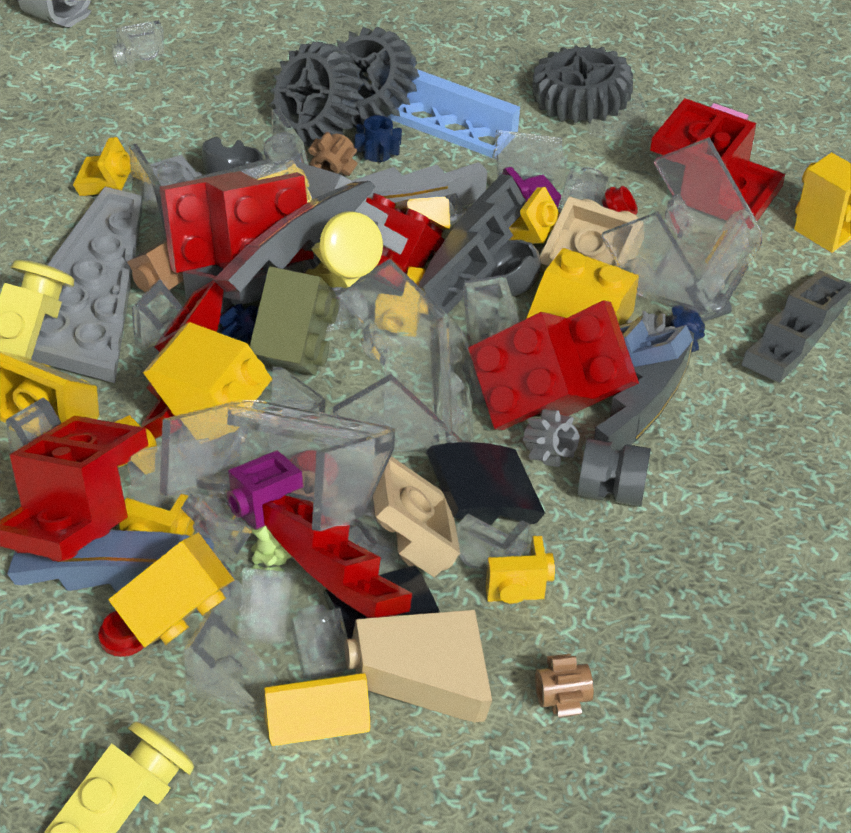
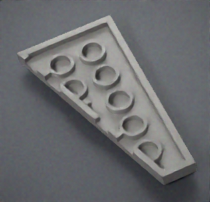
(93, 312)

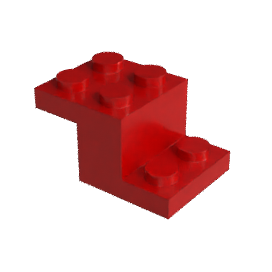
(733, 142)
(222, 214)
(421, 235)
(553, 364)
(69, 487)

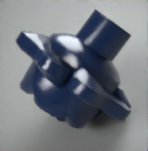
(692, 320)

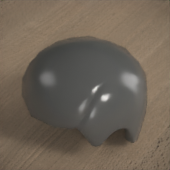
(218, 157)
(519, 264)

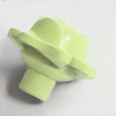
(268, 549)

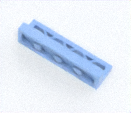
(457, 105)

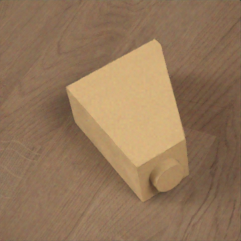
(424, 661)

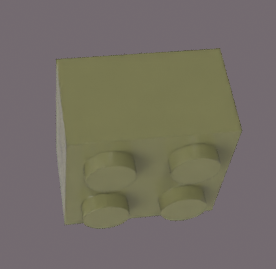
(294, 321)

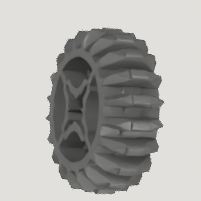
(389, 68)
(582, 83)
(317, 90)

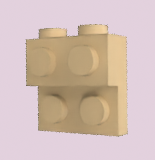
(580, 230)
(418, 516)

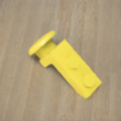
(347, 249)
(25, 306)
(121, 782)

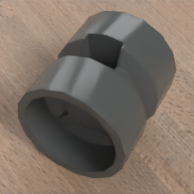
(614, 472)

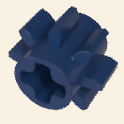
(378, 139)
(239, 322)

